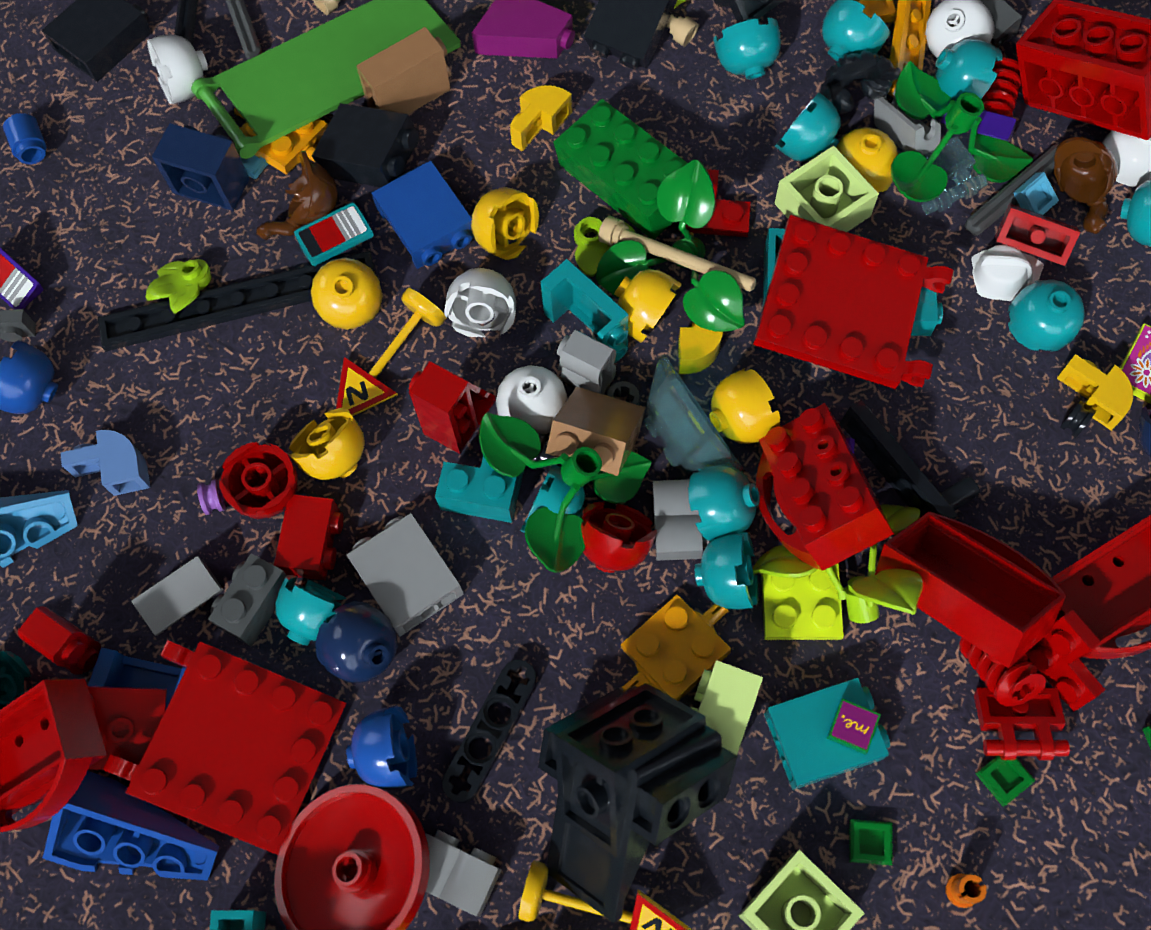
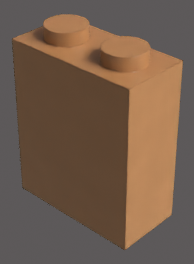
(406, 74)
(597, 423)

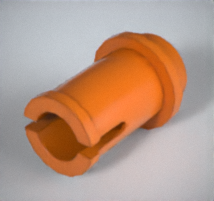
(955, 887)

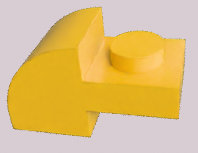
(541, 108)
(697, 348)
(1107, 394)

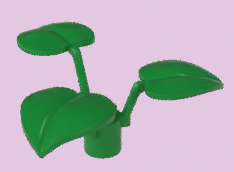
(919, 178)
(690, 199)
(553, 537)

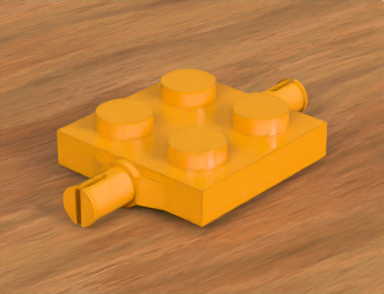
(284, 152)
(675, 648)

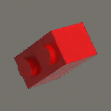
(1037, 234)
(308, 537)

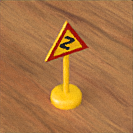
(361, 389)
(646, 913)

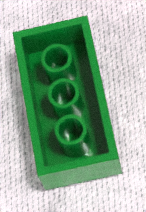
(619, 164)

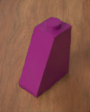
(523, 30)

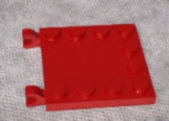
(847, 303)
(233, 746)

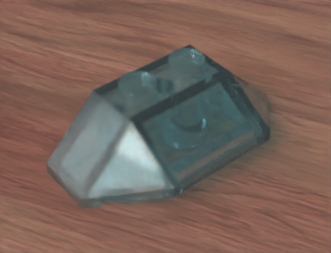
(682, 424)

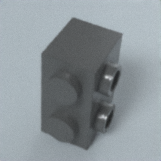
(248, 600)

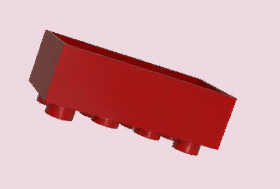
(818, 491)
(976, 585)
(1117, 597)
(46, 749)

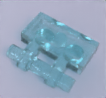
(956, 162)

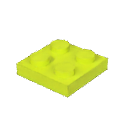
(801, 607)

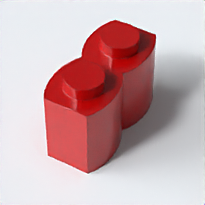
(60, 641)

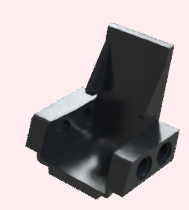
(626, 778)

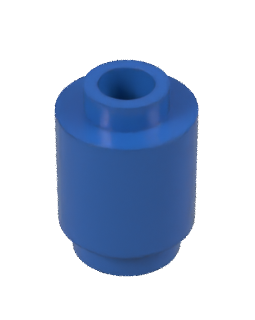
(25, 138)

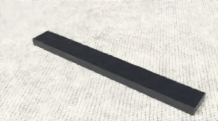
(213, 306)

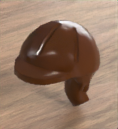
(1086, 174)
(313, 198)

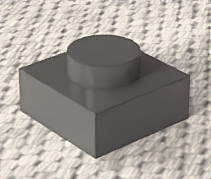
(15, 325)

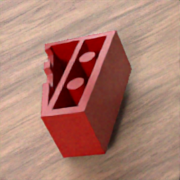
(448, 406)

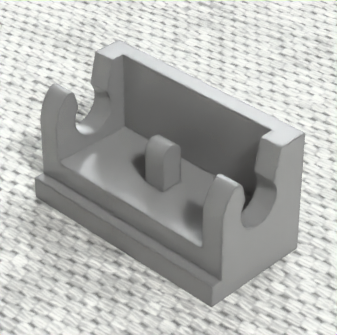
(903, 130)
(177, 595)

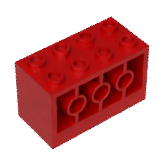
(1089, 66)

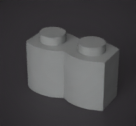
(586, 362)
(675, 522)
(458, 876)

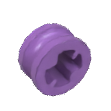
(210, 497)

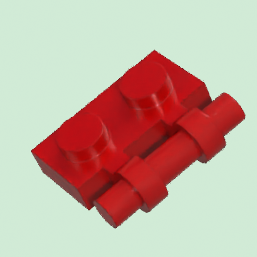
(1038, 715)

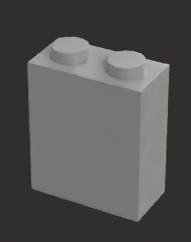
(404, 573)

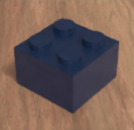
(201, 166)

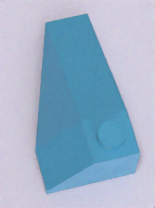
(33, 521)

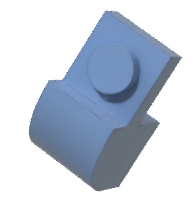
(115, 457)

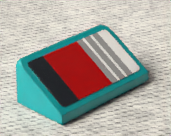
(333, 234)

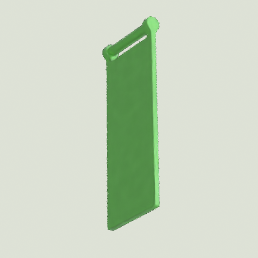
(313, 71)

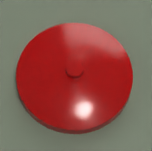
(352, 863)

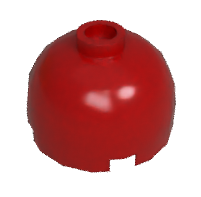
(258, 480)
(616, 537)

